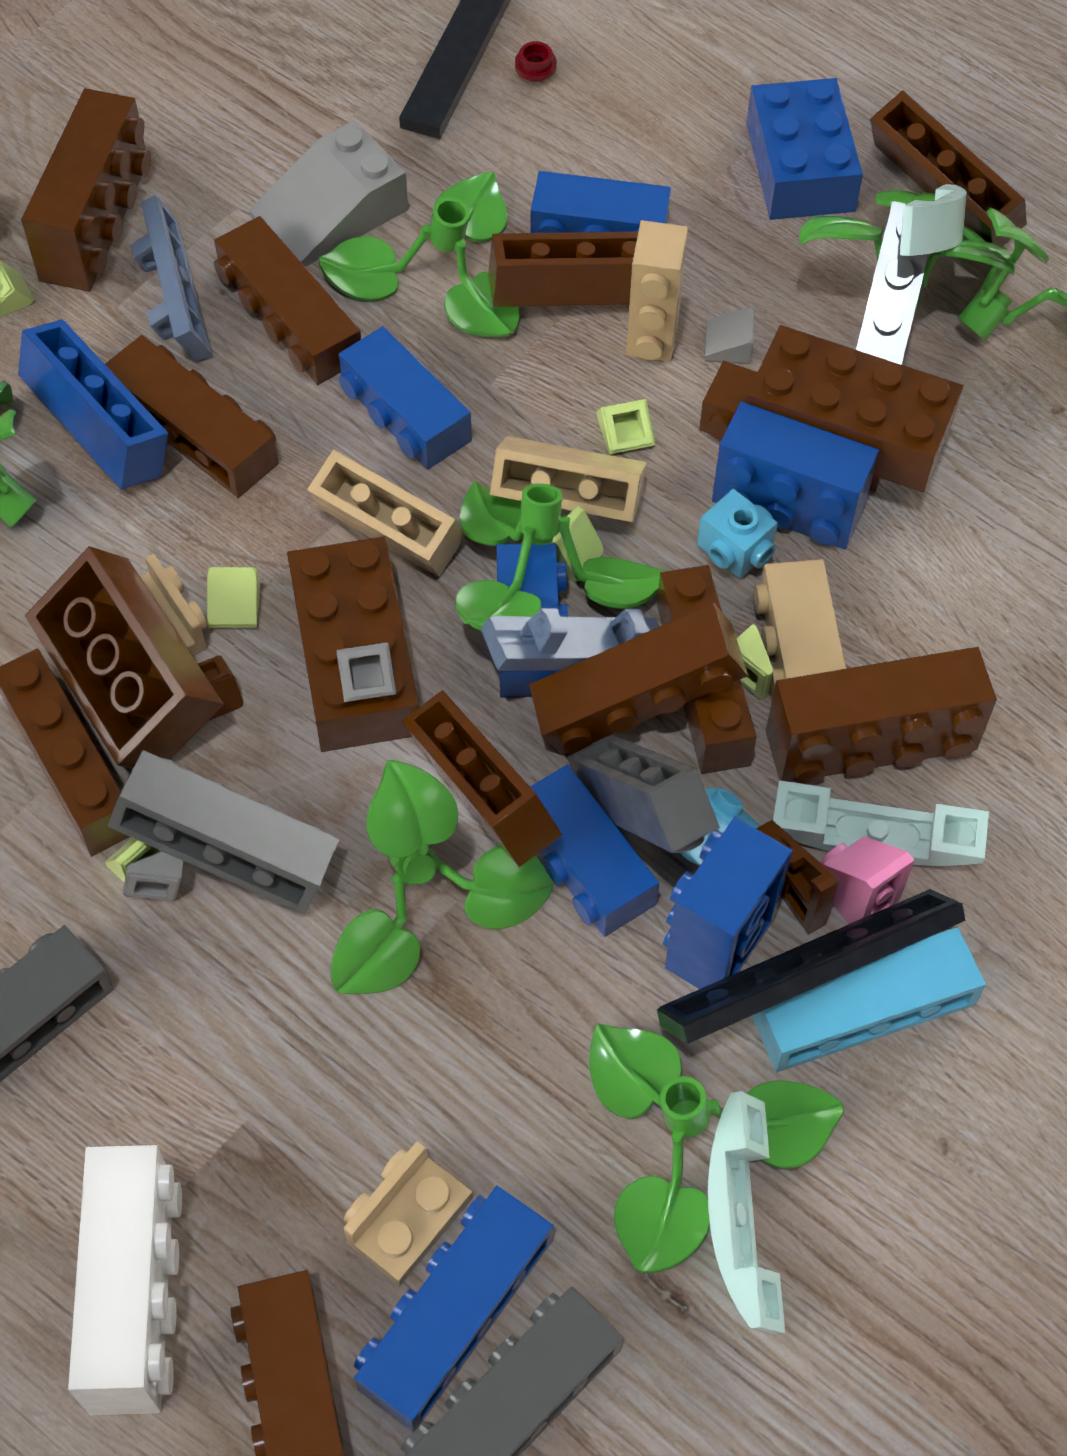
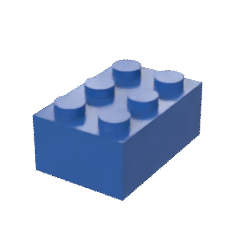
(803, 148)
(796, 472)
(725, 904)

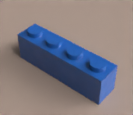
(92, 404)
(453, 1307)

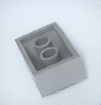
(334, 194)

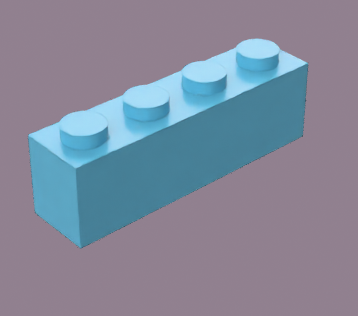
(873, 1001)

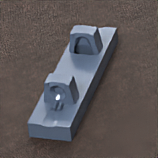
(165, 251)
(557, 641)

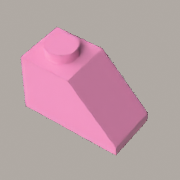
(868, 876)

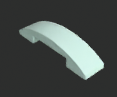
(934, 224)
(933, 839)
(737, 1140)

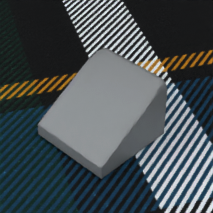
(730, 337)
(366, 672)
(154, 877)

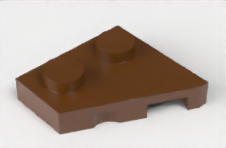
(807, 885)

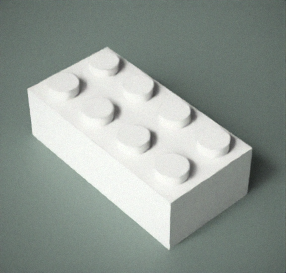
(123, 1281)

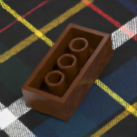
(86, 190)
(860, 399)
(345, 602)
(122, 658)
(879, 715)

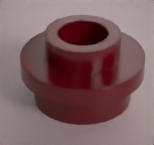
(535, 61)

